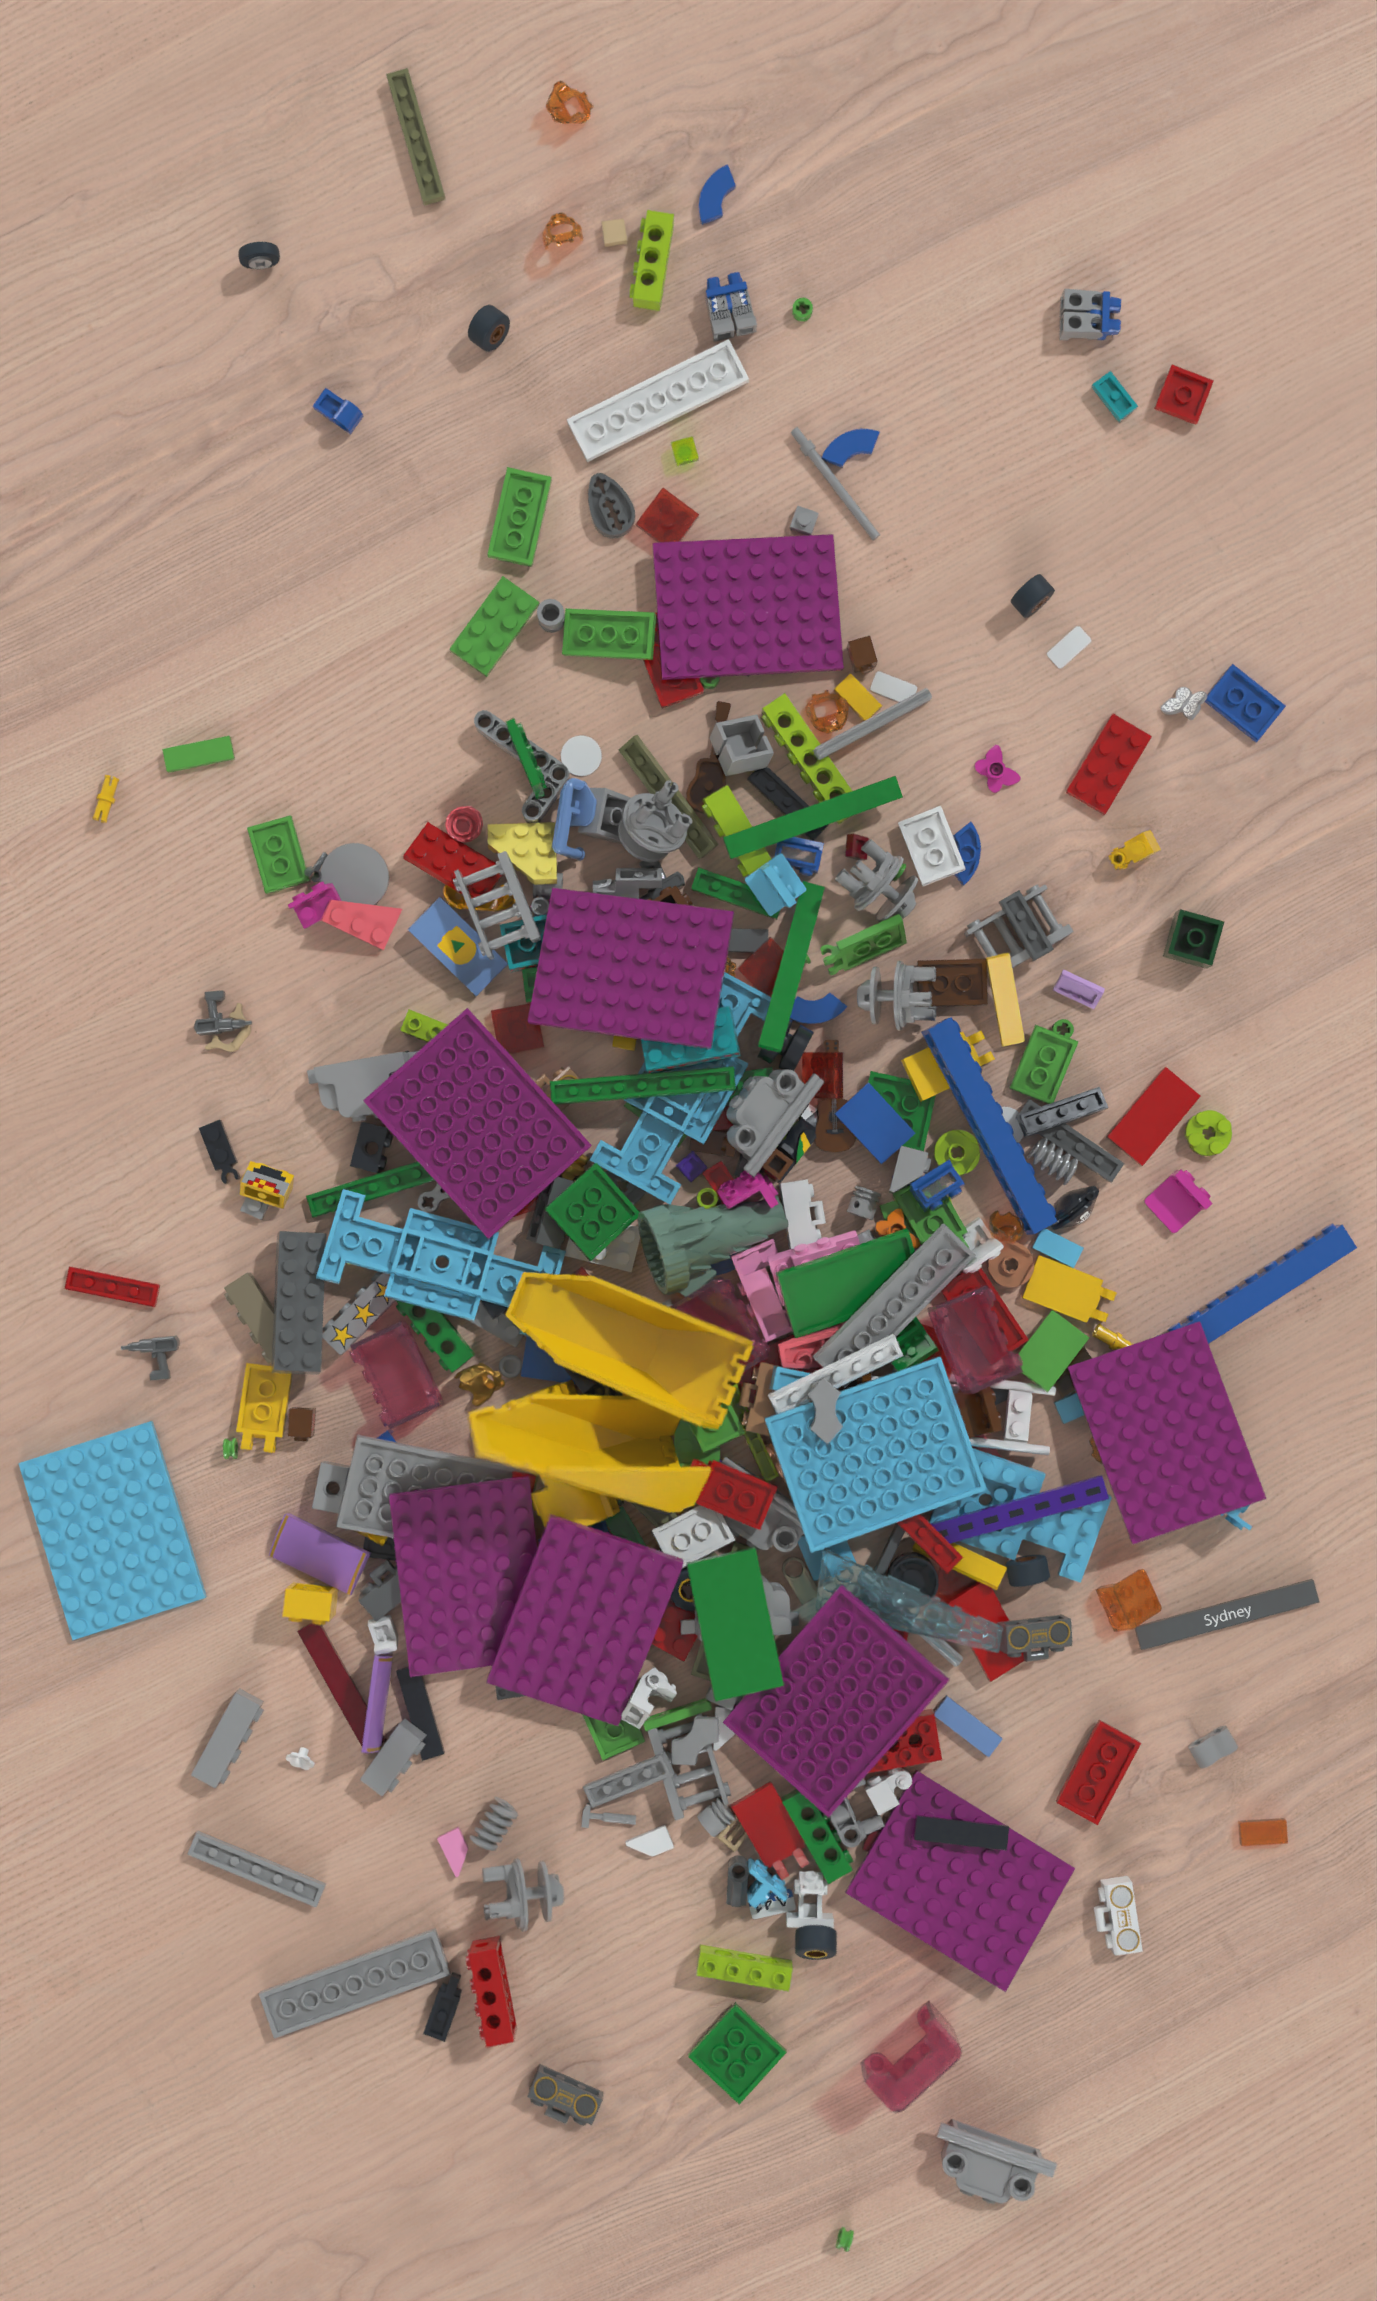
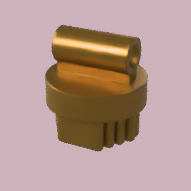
(575, 1168)

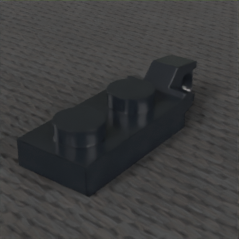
(444, 2009)

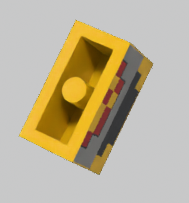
(266, 1184)

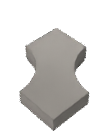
(825, 1421)
(686, 1749)

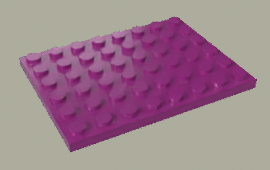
(747, 606)
(631, 967)
(477, 1123)
(1166, 1433)
(461, 1569)
(584, 1620)
(842, 1701)
(959, 1898)

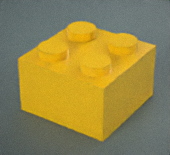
(310, 1603)

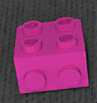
(744, 1186)
(1177, 1200)

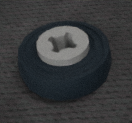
(259, 255)

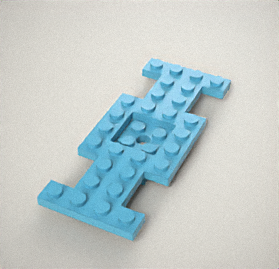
(670, 1117)
(413, 1255)
(1067, 1532)

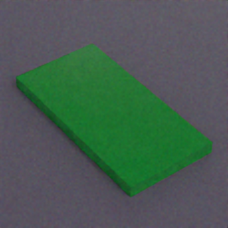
(838, 1284)
(735, 1624)

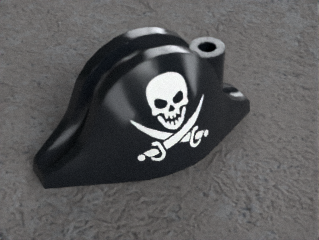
(1075, 1207)

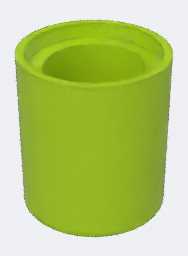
(707, 1190)

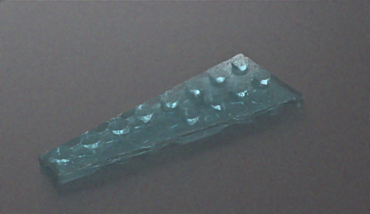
(904, 1605)

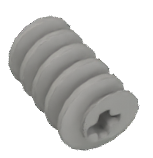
(1053, 1160)
(495, 1826)

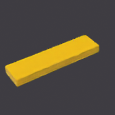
(1005, 999)
(974, 1566)

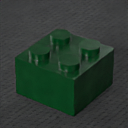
(1193, 939)

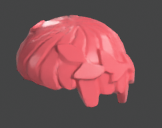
(464, 823)

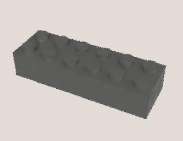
(298, 1303)

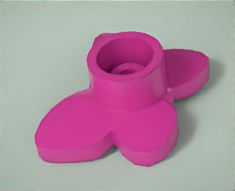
(996, 771)

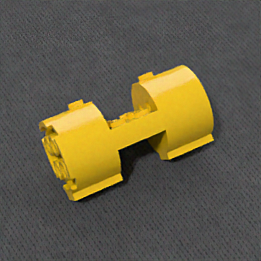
(565, 1499)

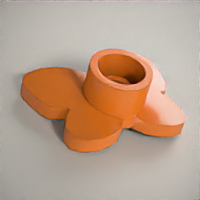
(894, 1223)

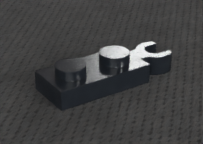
(219, 1149)

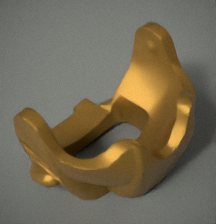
(476, 1381)

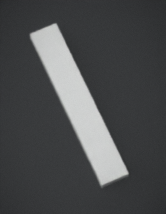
(837, 1373)

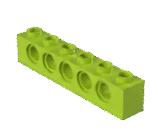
(783, 708)

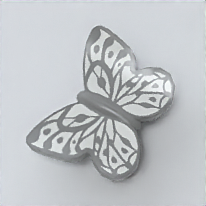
(1185, 702)

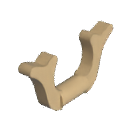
(240, 1038)

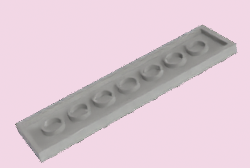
(900, 1296)
(354, 1983)

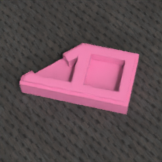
(454, 1848)

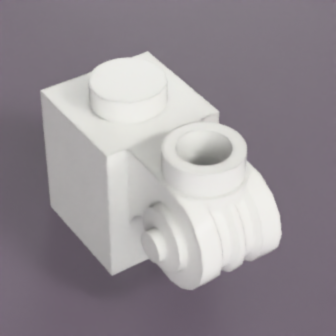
(882, 1788)

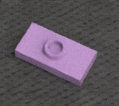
(1078, 989)

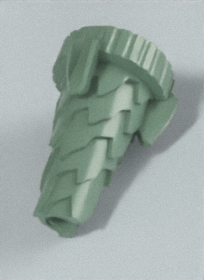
(686, 1241)

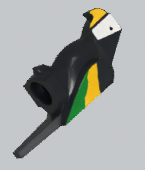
(799, 1137)

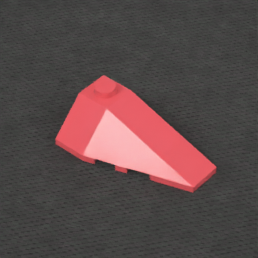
(800, 1351)

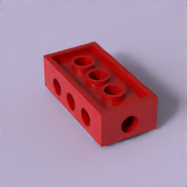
(907, 1753)
(492, 1991)

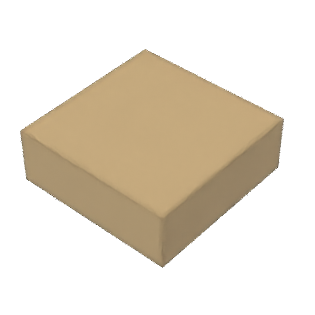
(614, 232)

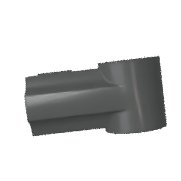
(737, 1882)

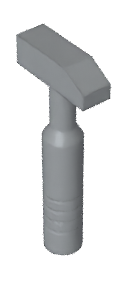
(606, 1817)

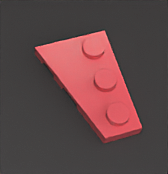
(364, 921)

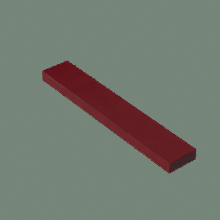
(336, 1677)

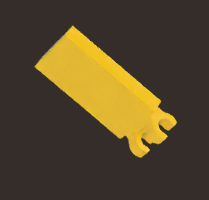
(926, 1073)
(1066, 1290)
(263, 1406)

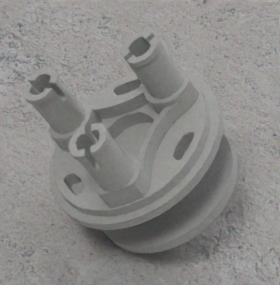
(653, 824)
(877, 881)
(905, 1000)
(516, 1906)

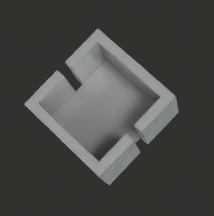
(737, 744)

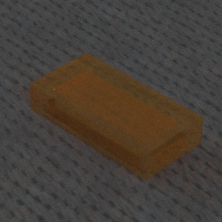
(1263, 1832)

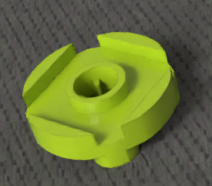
(1204, 1120)
(953, 1139)

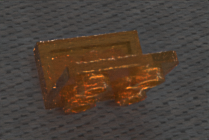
(1129, 1601)

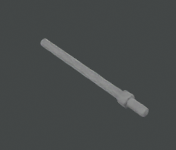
(808, 448)

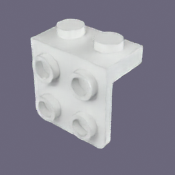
(980, 1244)

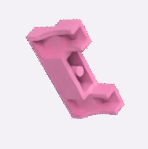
(805, 1253)
(760, 1291)

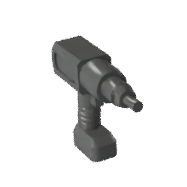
(673, 880)
(216, 1023)
(158, 1347)

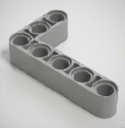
(548, 770)

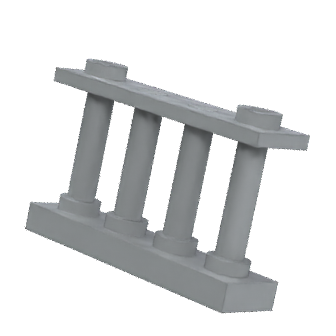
(520, 909)
(1017, 953)
(677, 1803)

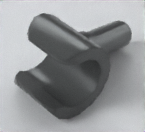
(316, 868)

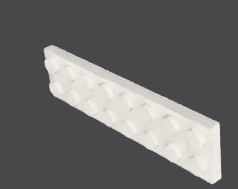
(658, 400)

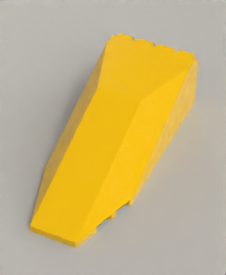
(632, 1343)
(594, 1444)

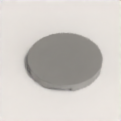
(356, 873)

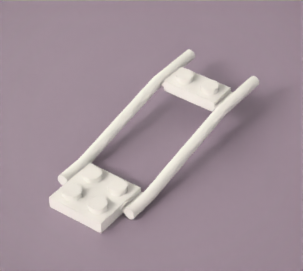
(1016, 1419)

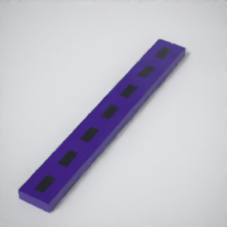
(1022, 1509)

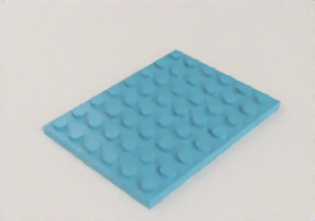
(890, 1461)
(112, 1530)

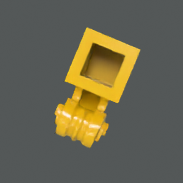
(1135, 849)

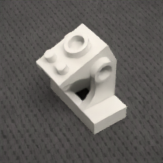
(651, 1684)
(809, 1913)

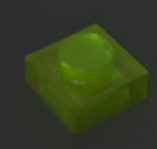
(684, 451)

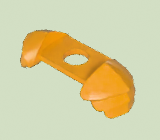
(458, 901)

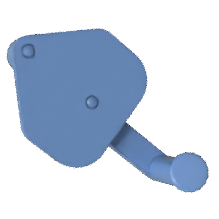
(575, 809)

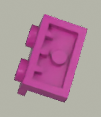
(312, 905)

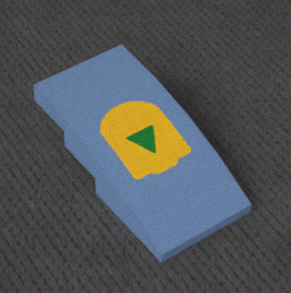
(456, 946)

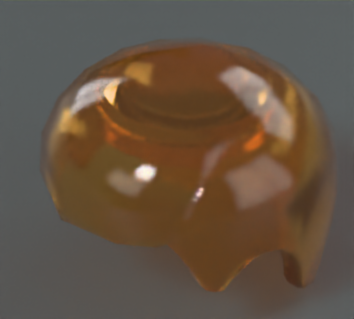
(1005, 1227)

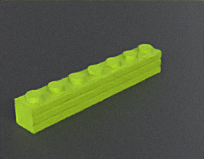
(755, 1442)

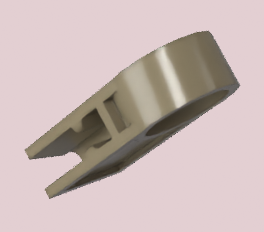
(803, 1584)

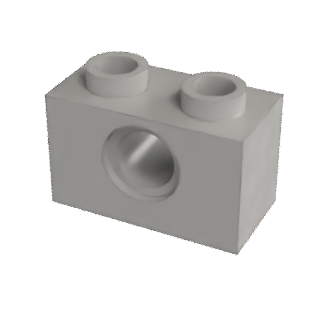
(323, 1498)

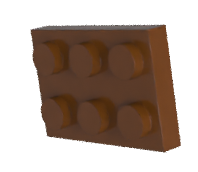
(957, 982)

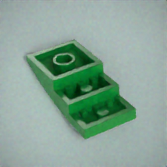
(914, 1345)

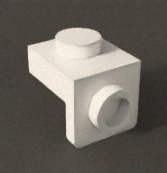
(383, 1635)

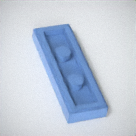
(967, 1726)

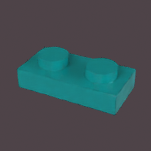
(1114, 396)

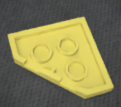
(528, 848)

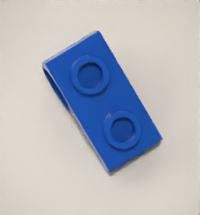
(338, 411)

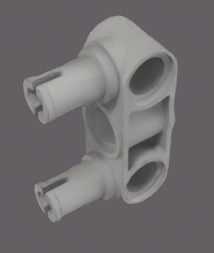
(844, 1819)

